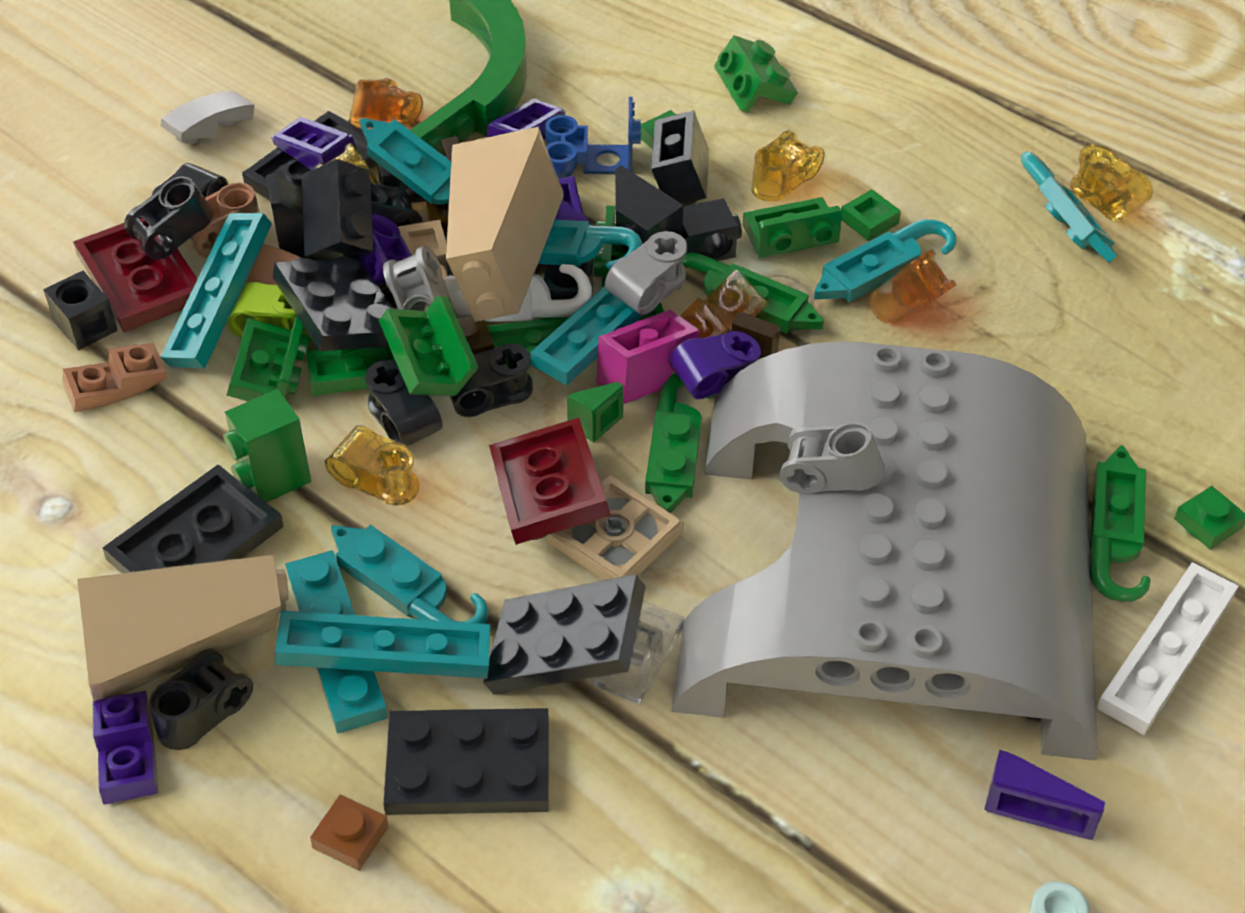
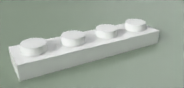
(1167, 648)

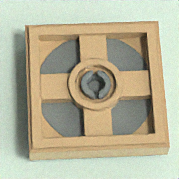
(625, 540)

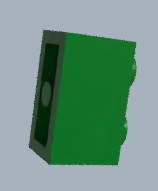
(267, 446)

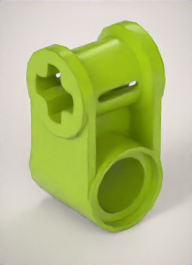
(262, 304)

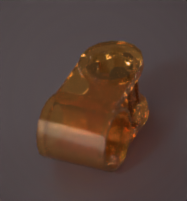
(384, 102)
(914, 285)

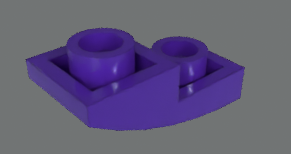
(124, 747)

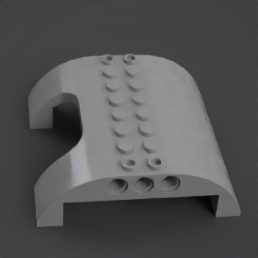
(941, 580)

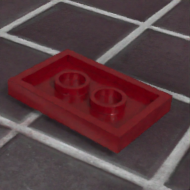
(135, 284)
(548, 481)

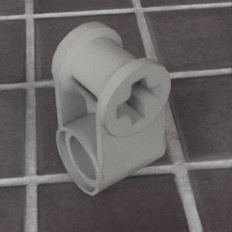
(649, 272)
(415, 280)
(834, 456)

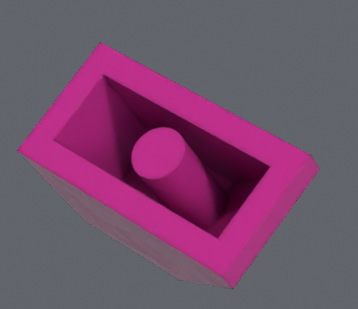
(640, 353)

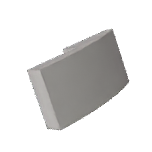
(202, 115)

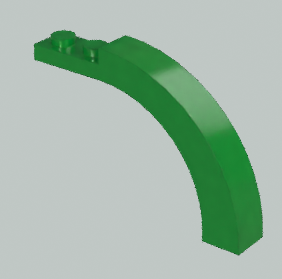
(500, 83)

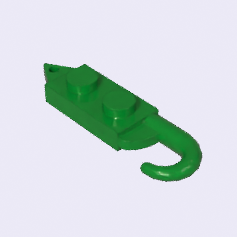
(786, 305)
(673, 448)
(1117, 523)

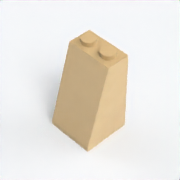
(499, 218)
(162, 618)

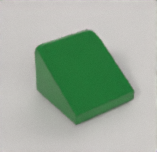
(597, 409)

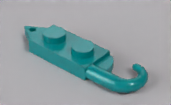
(408, 159)
(1066, 207)
(579, 242)
(878, 260)
(396, 574)

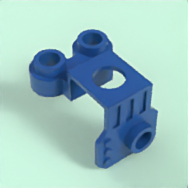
(570, 146)

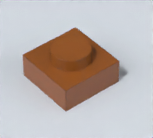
(349, 832)

